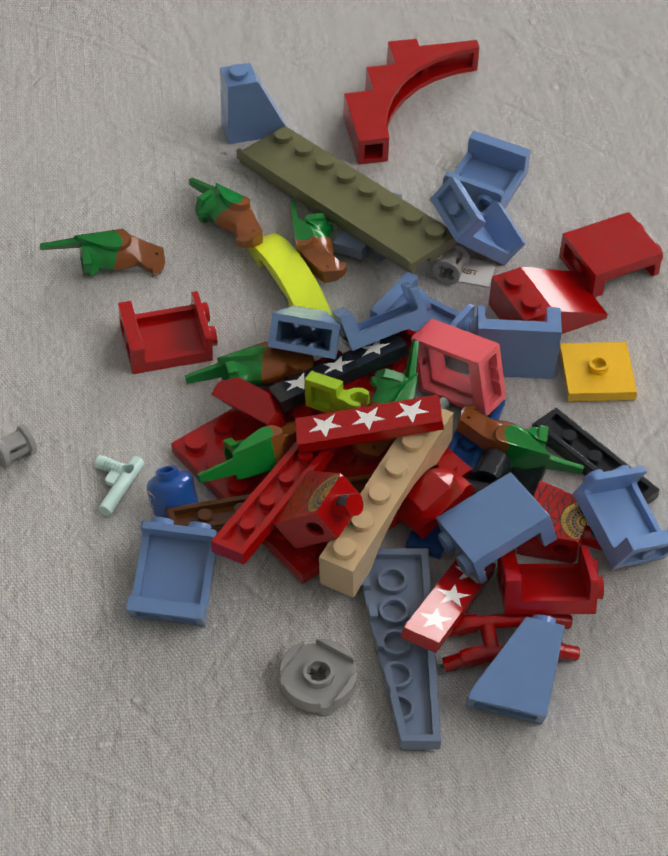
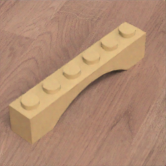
(351, 556)

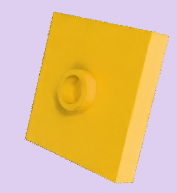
(597, 371)

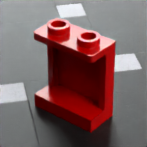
(609, 251)
(167, 336)
(550, 587)

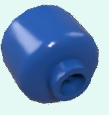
(170, 489)

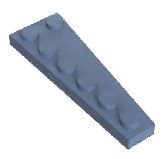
(391, 596)

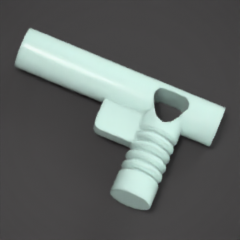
(118, 479)

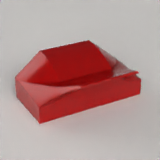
(250, 401)
(432, 496)

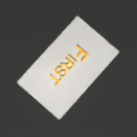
(476, 272)

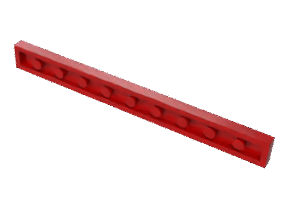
(255, 517)

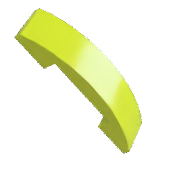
(289, 272)

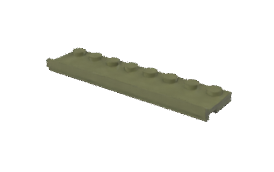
(348, 198)

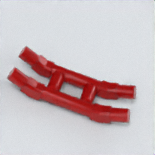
(487, 625)

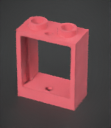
(485, 381)

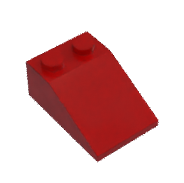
(529, 291)

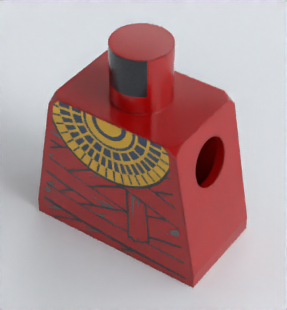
(319, 509)
(568, 524)

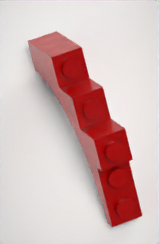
(389, 85)

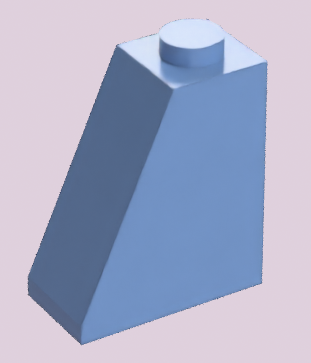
(246, 105)
(305, 331)
(522, 673)

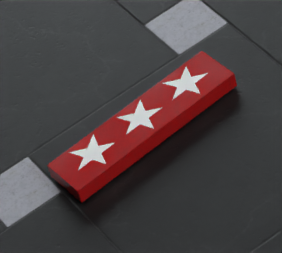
(369, 423)
(444, 607)

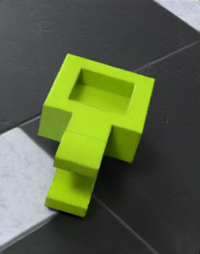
(329, 396)

